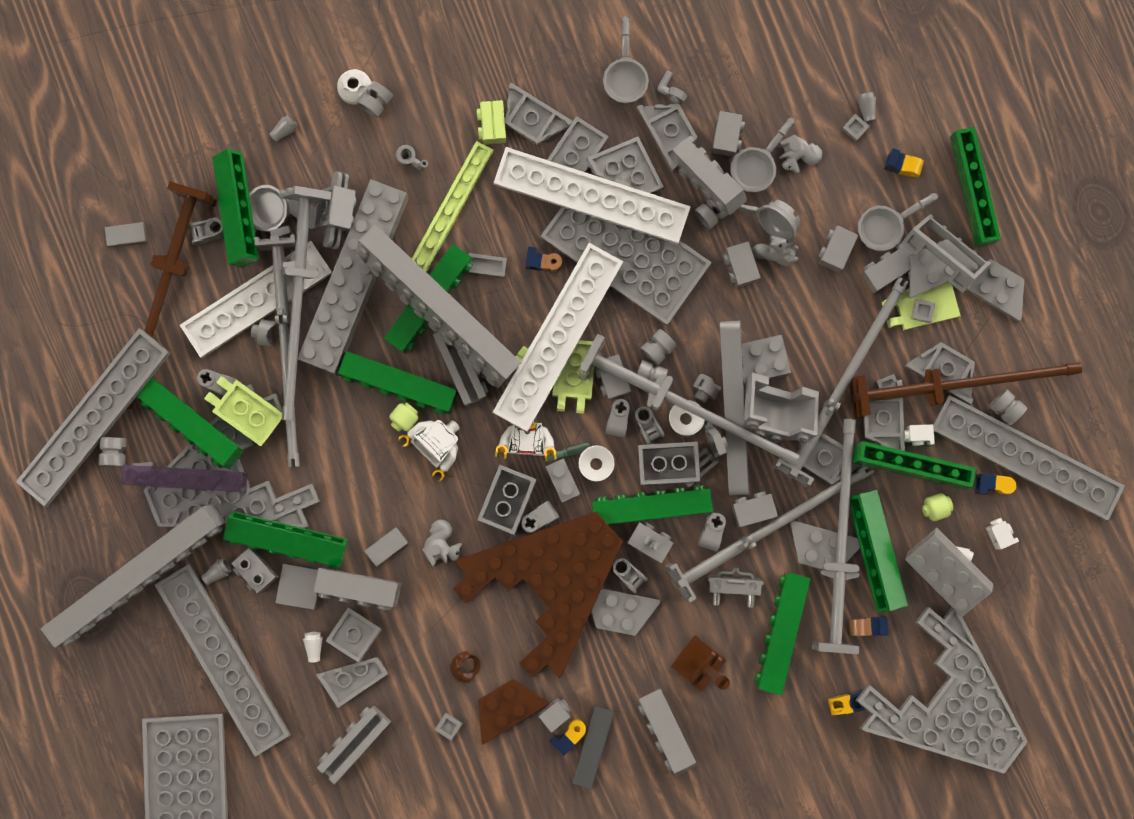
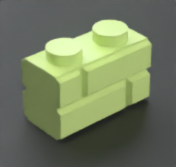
(492, 122)

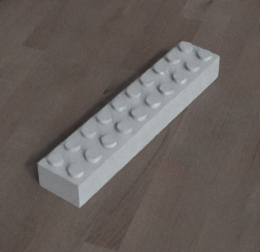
(350, 281)
(436, 306)
(131, 577)

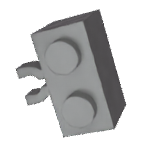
(650, 542)

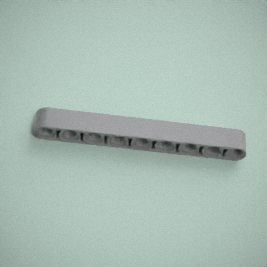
(734, 406)

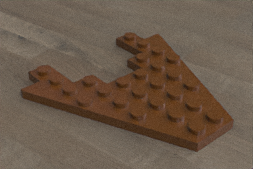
(563, 567)

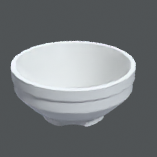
(350, 95)
(682, 429)
(600, 453)

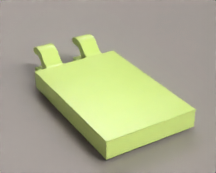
(945, 307)
(569, 384)
(245, 410)

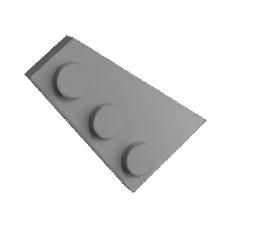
(717, 444)
(352, 679)

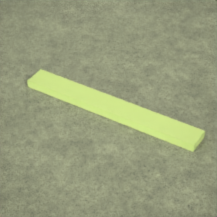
(452, 205)

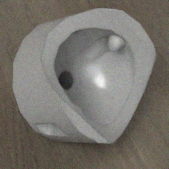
(263, 333)
(705, 389)

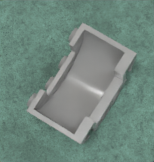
(780, 413)

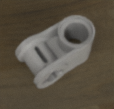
(204, 231)
(212, 384)
(617, 421)
(648, 426)
(541, 515)
(710, 535)
(629, 575)

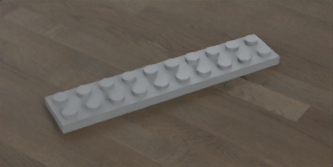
(93, 417)
(1027, 458)
(222, 660)

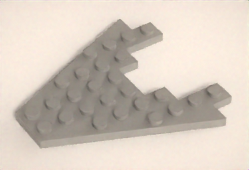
(175, 505)
(965, 716)

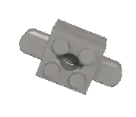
(335, 214)

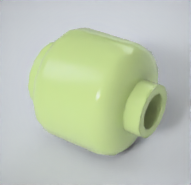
(403, 417)
(937, 507)

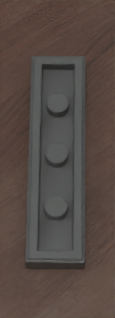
(593, 747)

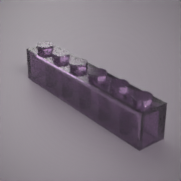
(184, 478)

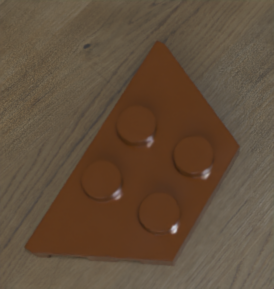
(506, 708)

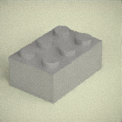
(765, 358)
(669, 463)
(507, 499)

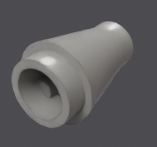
(867, 105)
(283, 128)
(217, 571)

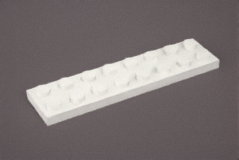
(245, 306)

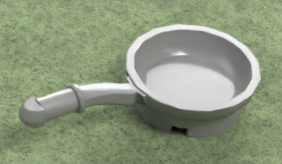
(625, 78)
(755, 167)
(267, 208)
(776, 219)
(883, 227)

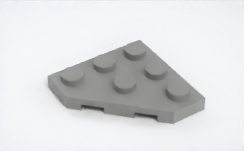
(627, 165)

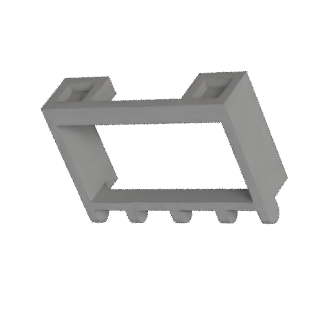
(962, 277)

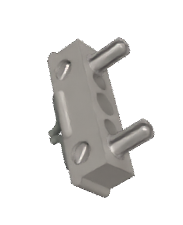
(734, 585)

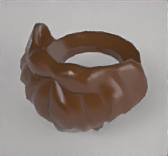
(457, 663)

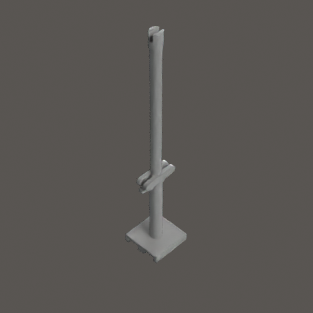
(299, 270)
(282, 319)
(659, 391)
(832, 404)
(746, 542)
(840, 570)

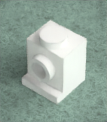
(919, 434)
(1001, 534)

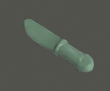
(575, 450)

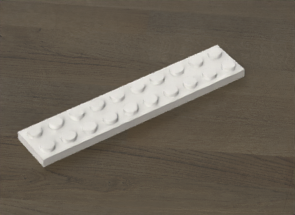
(591, 195)
(557, 337)

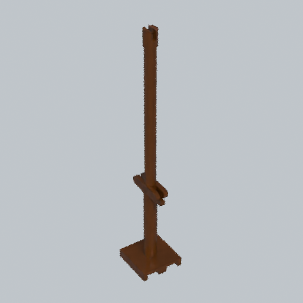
(170, 263)
(934, 387)
(700, 665)

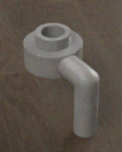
(675, 95)
(411, 157)

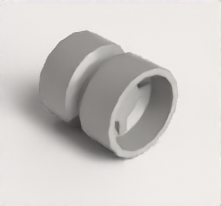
(375, 99)
(707, 215)
(658, 347)
(649, 372)
(1008, 407)
(112, 451)

